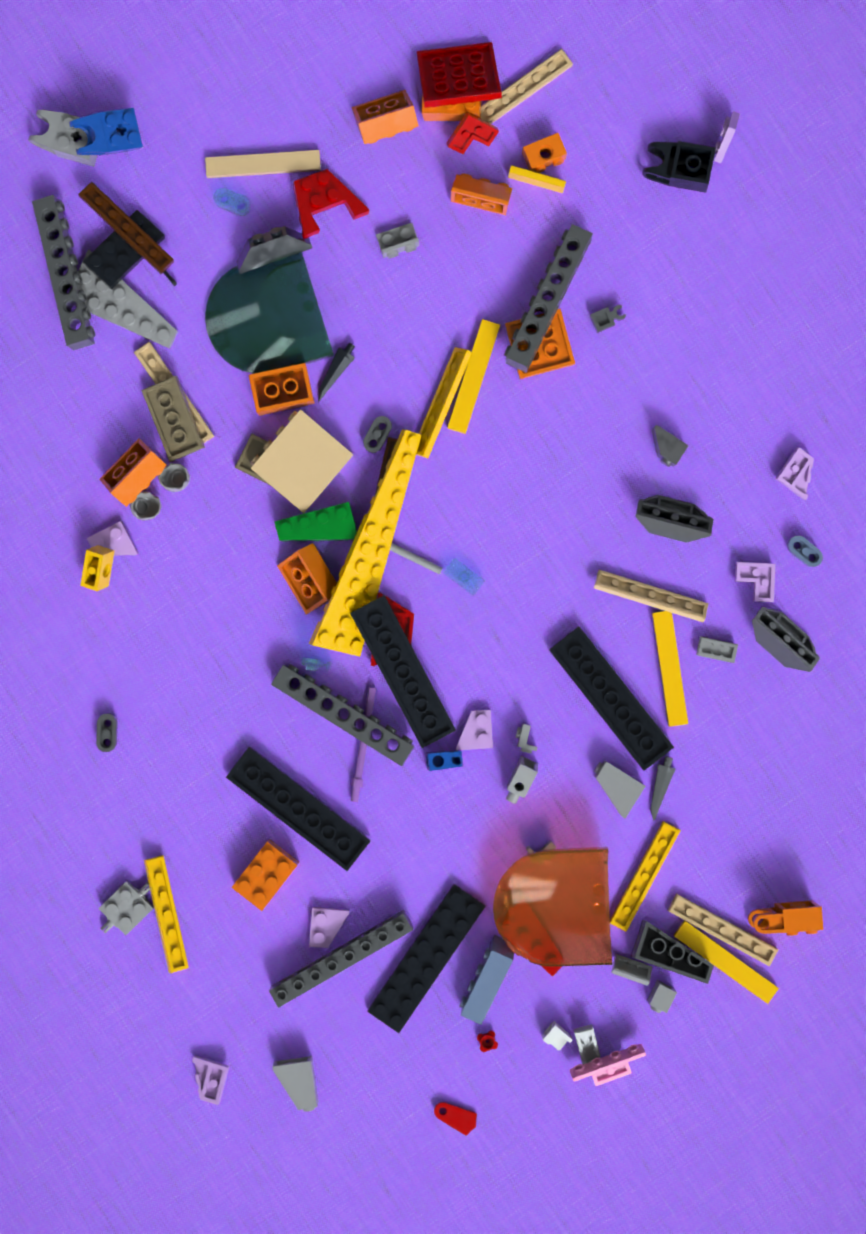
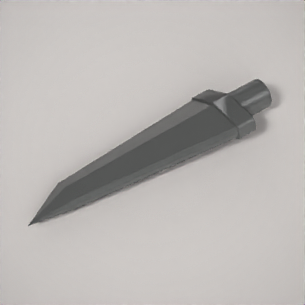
(662, 781)

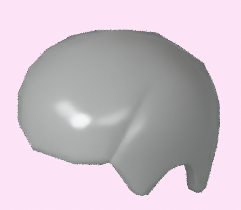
(174, 477)
(145, 506)

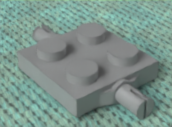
(126, 907)

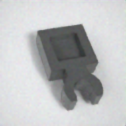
(605, 319)

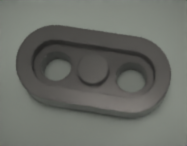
(376, 434)
(105, 732)

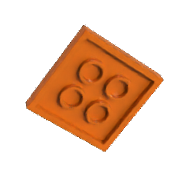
(553, 351)

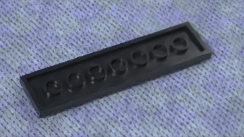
(402, 671)
(611, 698)
(298, 808)
(426, 958)

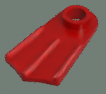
(456, 1117)

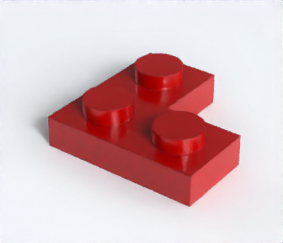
(471, 128)

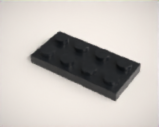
(115, 257)

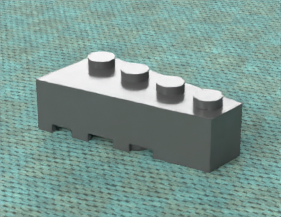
(663, 951)

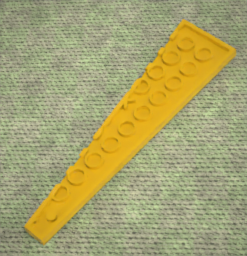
(368, 554)

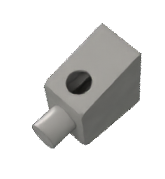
(524, 773)

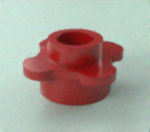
(487, 1036)

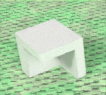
(556, 1036)

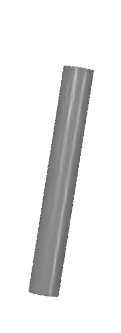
(415, 558)

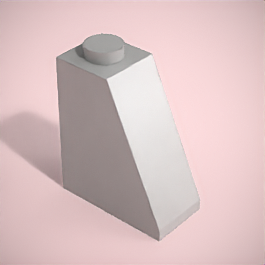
(619, 787)
(299, 1081)

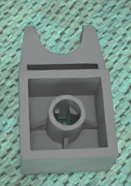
(62, 138)

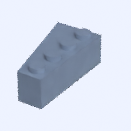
(488, 980)

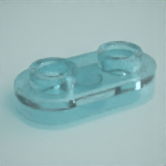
(233, 201)

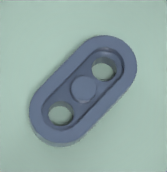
(803, 552)

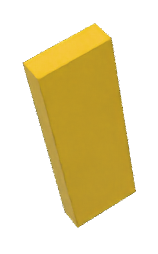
(537, 179)

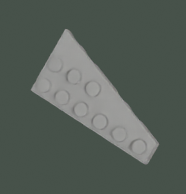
(125, 308)

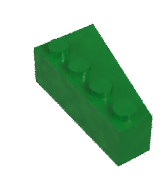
(326, 524)

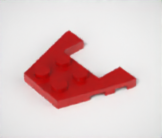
(320, 193)

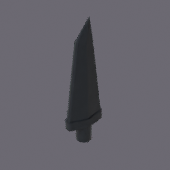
(339, 363)

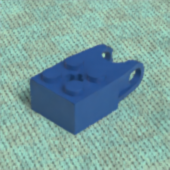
(109, 132)

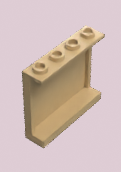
(301, 460)

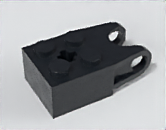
(676, 164)

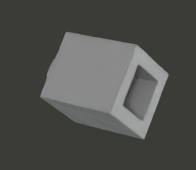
(661, 997)

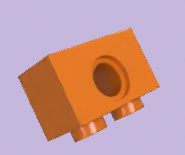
(550, 144)

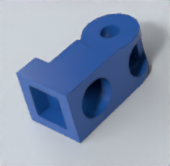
(444, 760)

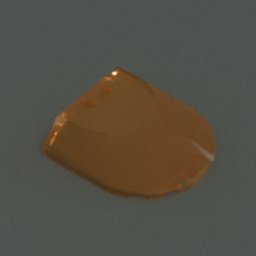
(556, 907)

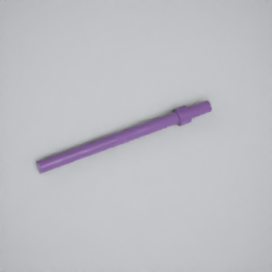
(357, 781)

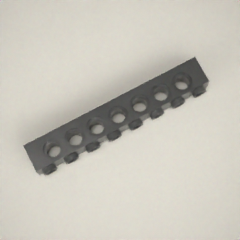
(44, 210)
(573, 237)
(283, 683)
(341, 958)

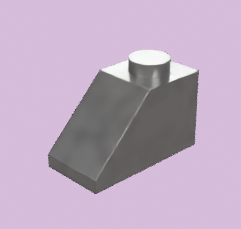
(668, 447)

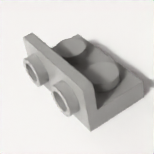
(398, 240)

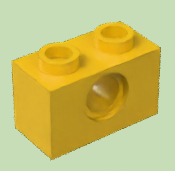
(97, 568)

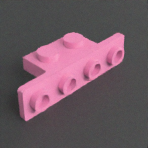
(608, 1067)

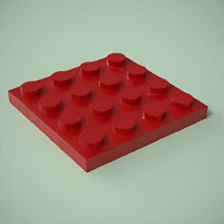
(458, 75)

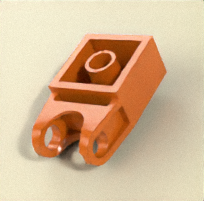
(788, 918)

